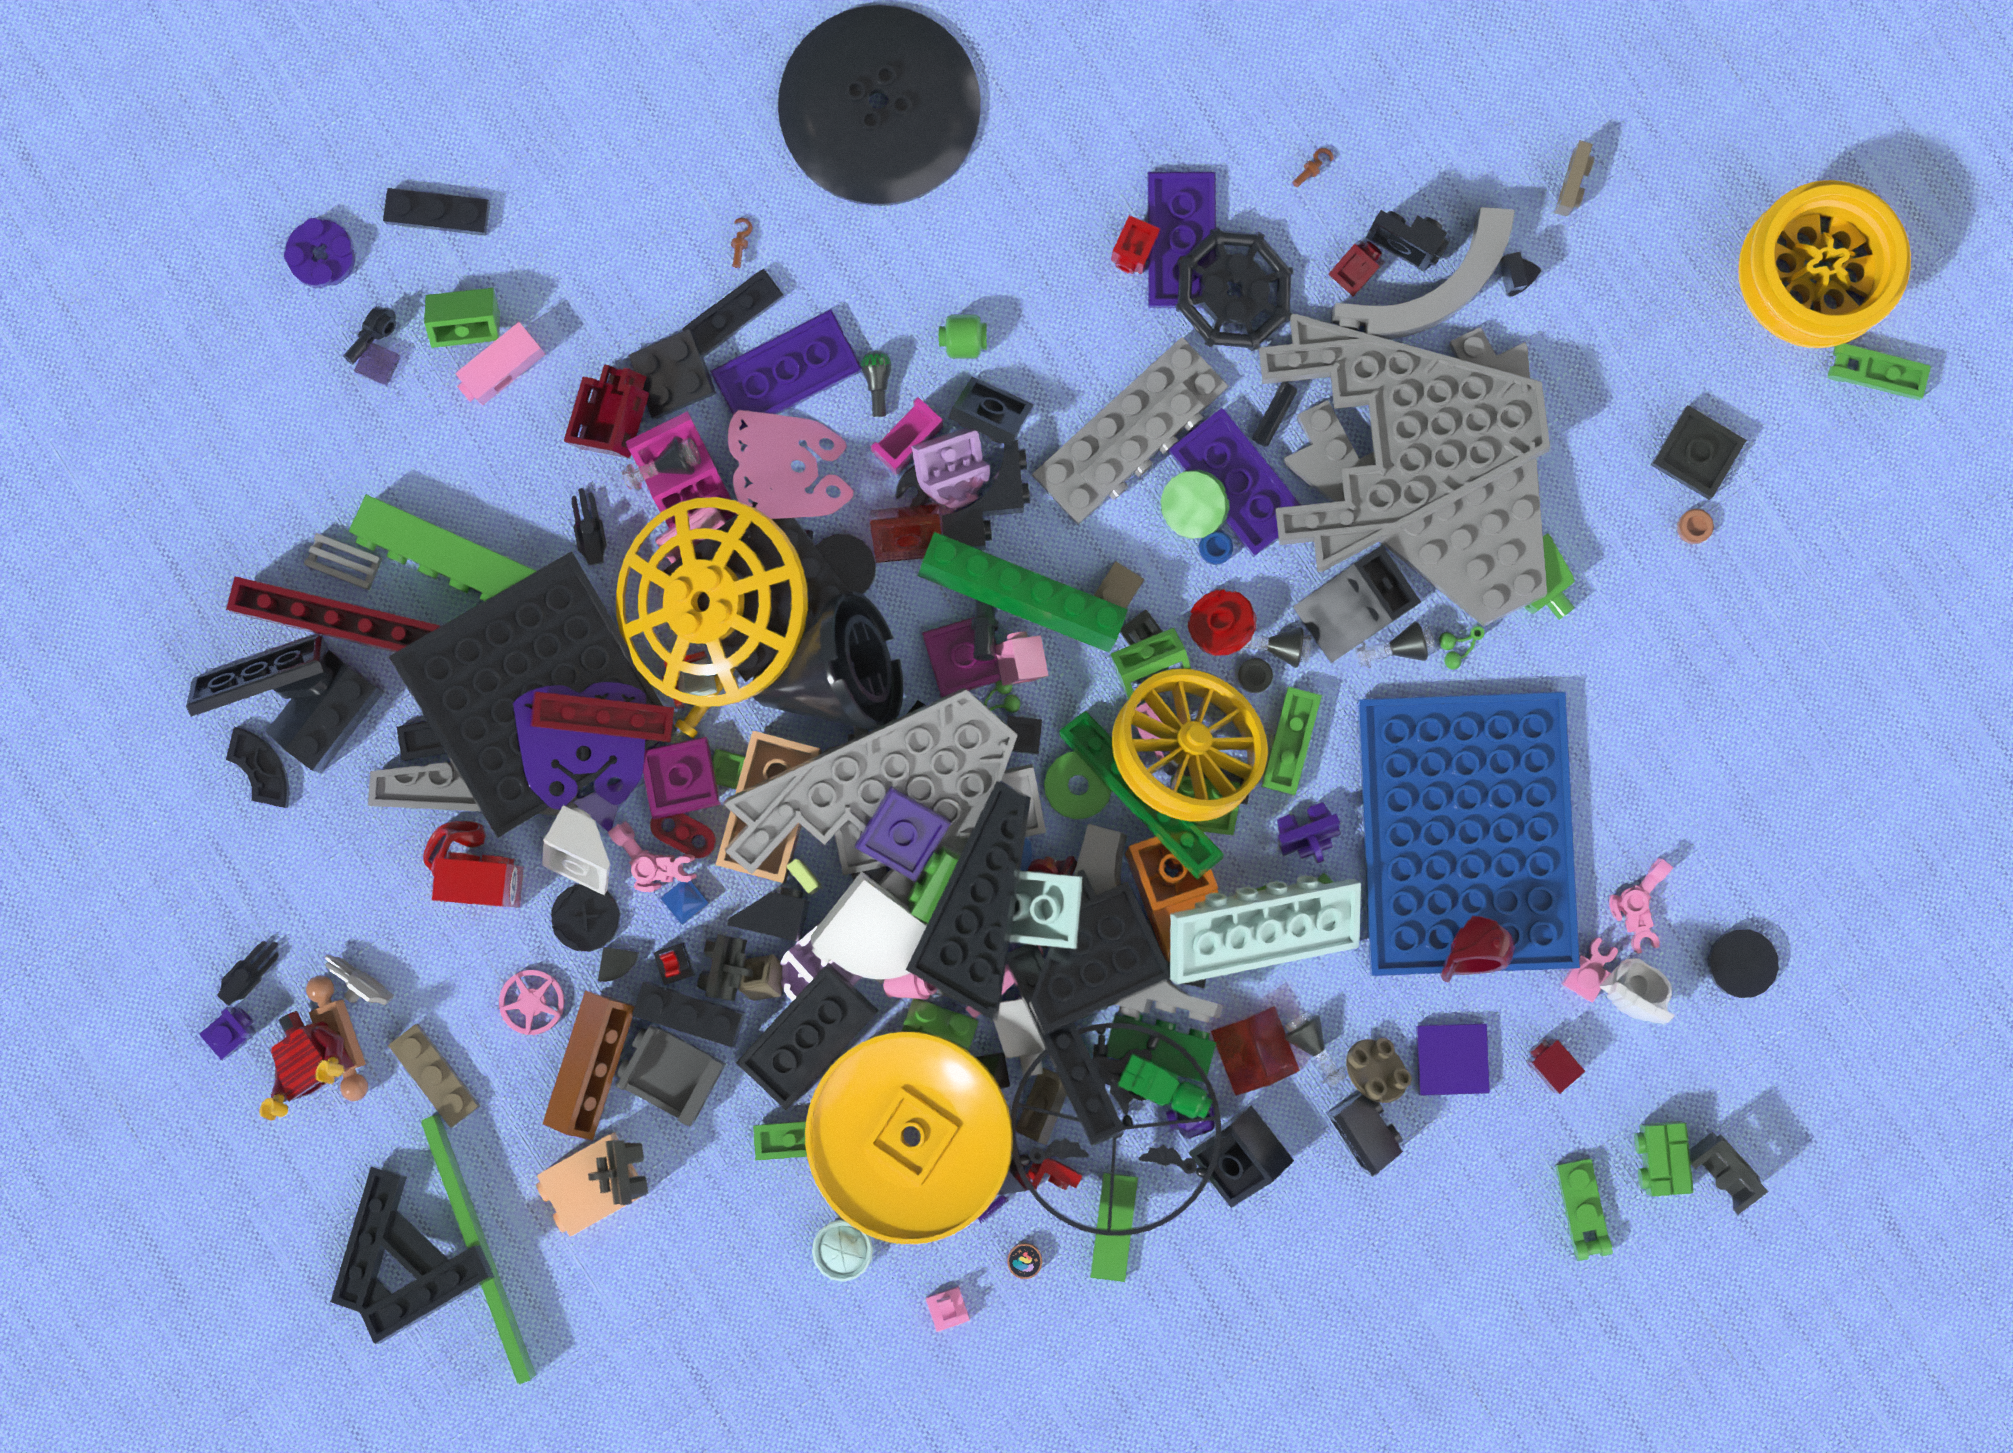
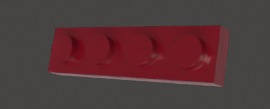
(602, 716)

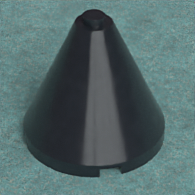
(841, 668)

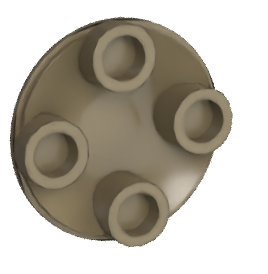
(1377, 1070)

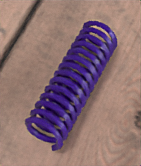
(998, 1202)

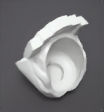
(1639, 991)

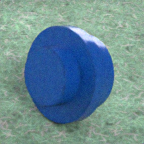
(1216, 548)

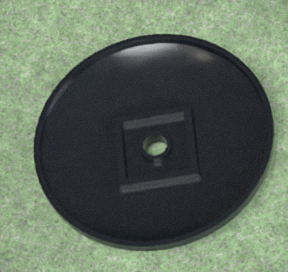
(888, 151)

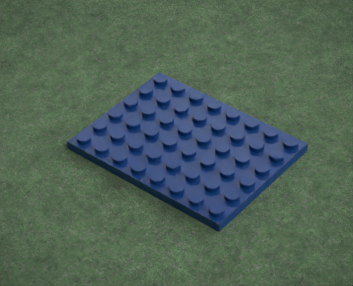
(1465, 822)

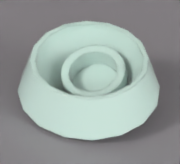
(842, 1251)

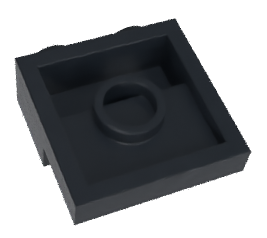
(1416, 244)

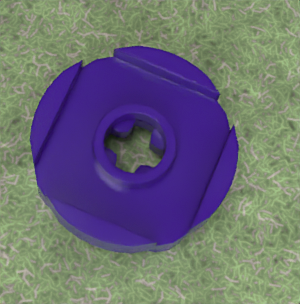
(315, 234)

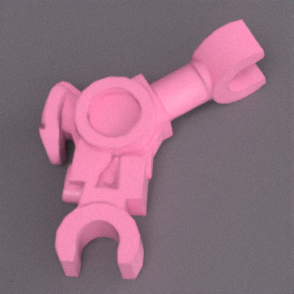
(647, 866)
(1635, 905)

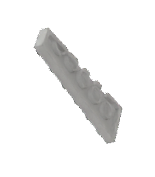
(427, 787)

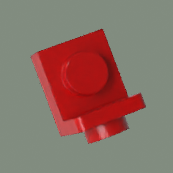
(1134, 245)
(1059, 1174)

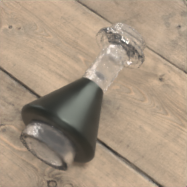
(1411, 643)
(1288, 646)
(1307, 1035)

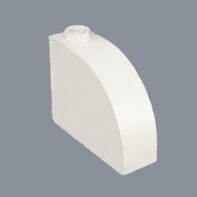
(868, 932)

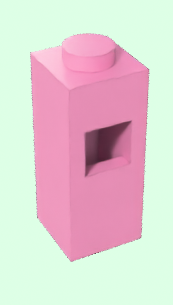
(499, 364)

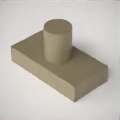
(1119, 585)

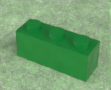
(1195, 1043)

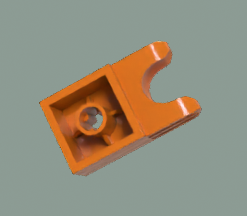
(1164, 893)

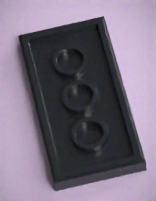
(256, 675)
(807, 1036)

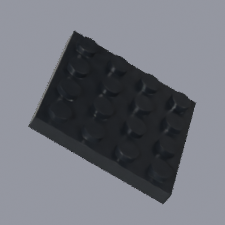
(820, 579)

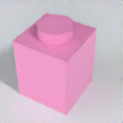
(1021, 659)

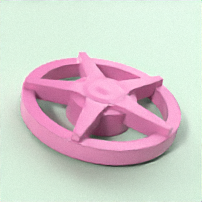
(531, 1002)

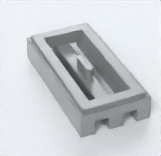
(316, 551)

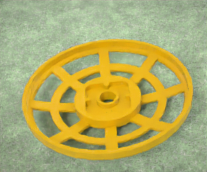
(725, 605)

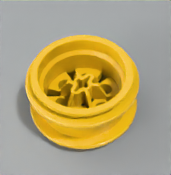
(1856, 220)

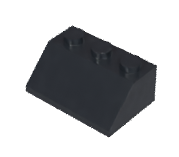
(320, 725)

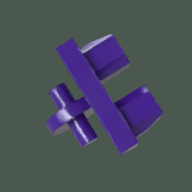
(1310, 838)

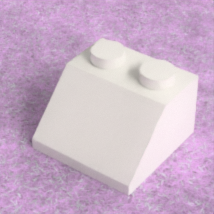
(576, 850)

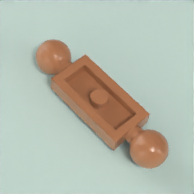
(320, 990)

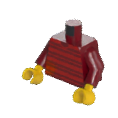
(303, 1063)

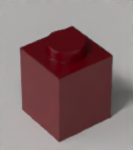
(1554, 1065)

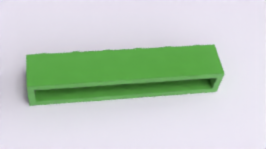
(434, 549)

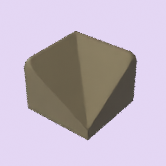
(765, 979)

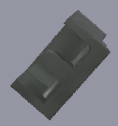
(1729, 1170)

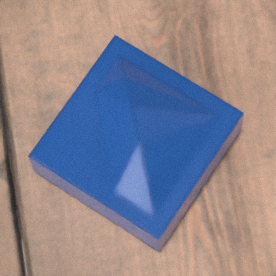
(685, 901)

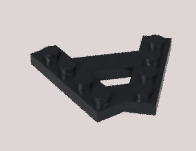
(380, 1228)

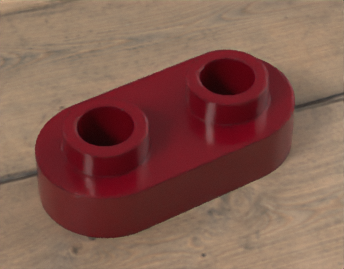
(683, 834)

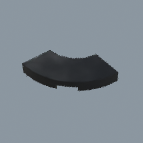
(262, 767)

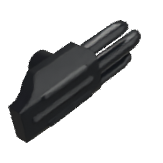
(590, 532)
(246, 976)

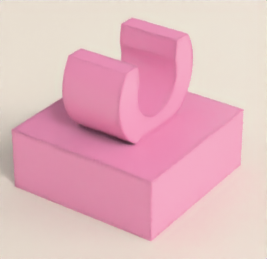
(947, 1308)

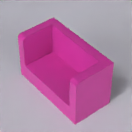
(914, 428)

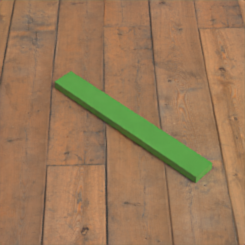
(473, 1236)

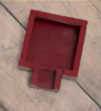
(611, 413)

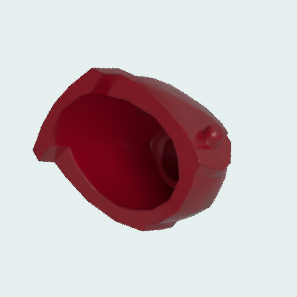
(1479, 949)

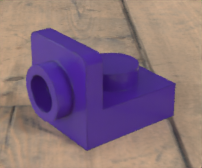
(228, 1032)

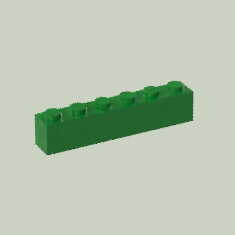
(1022, 592)

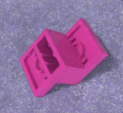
(676, 488)

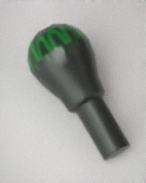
(876, 370)

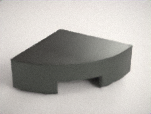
(616, 963)

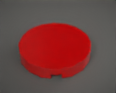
(1222, 622)

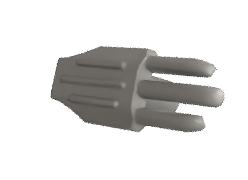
(358, 982)

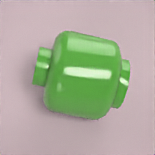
(963, 336)

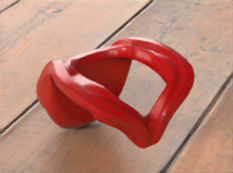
(463, 832)

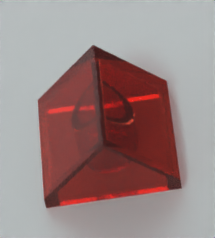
(903, 531)
(1255, 1051)

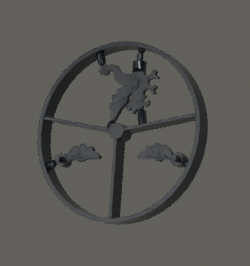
(1161, 1155)

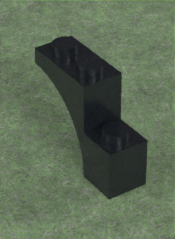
(1004, 497)

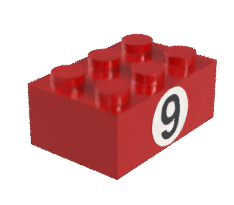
(469, 881)

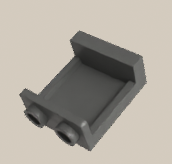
(670, 1073)

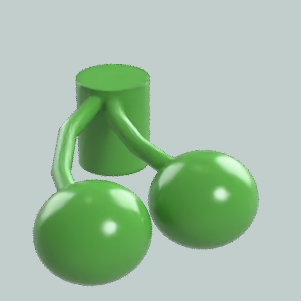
(1447, 642)
(1010, 703)

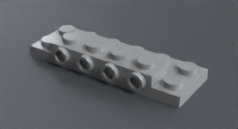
(1131, 431)

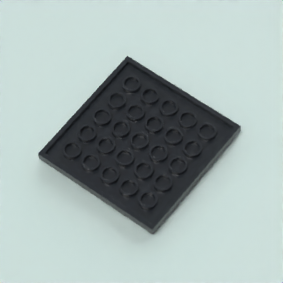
(517, 641)

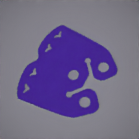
(543, 745)

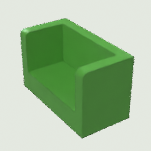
(1148, 657)

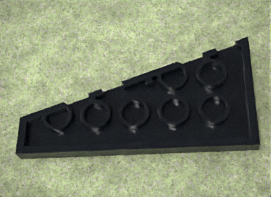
(972, 923)

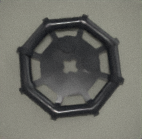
(1253, 290)

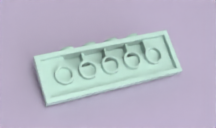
(1264, 927)

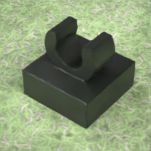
(1140, 628)

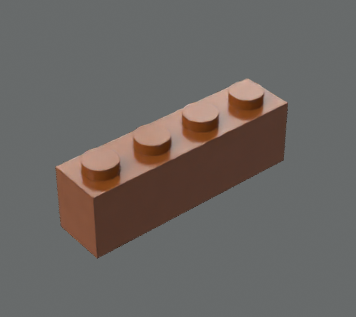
(588, 1065)

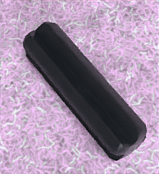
(1274, 414)

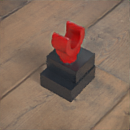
(674, 963)

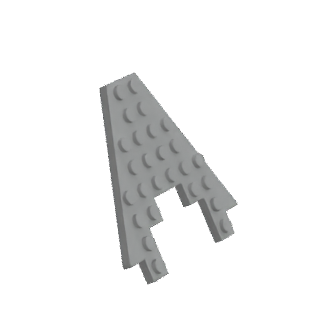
(1434, 428)
(1476, 550)
(936, 755)

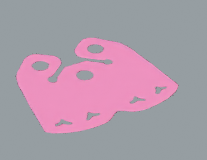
(768, 461)

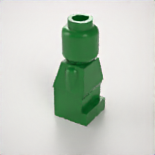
(1163, 1087)

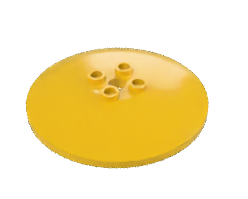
(860, 1144)

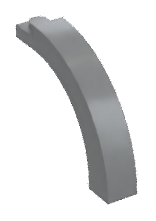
(1486, 249)

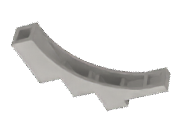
(1102, 863)

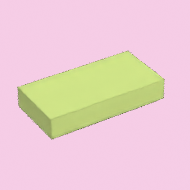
(804, 876)

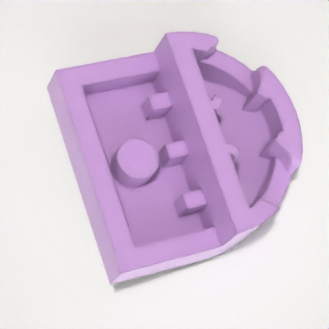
(951, 467)
(802, 965)

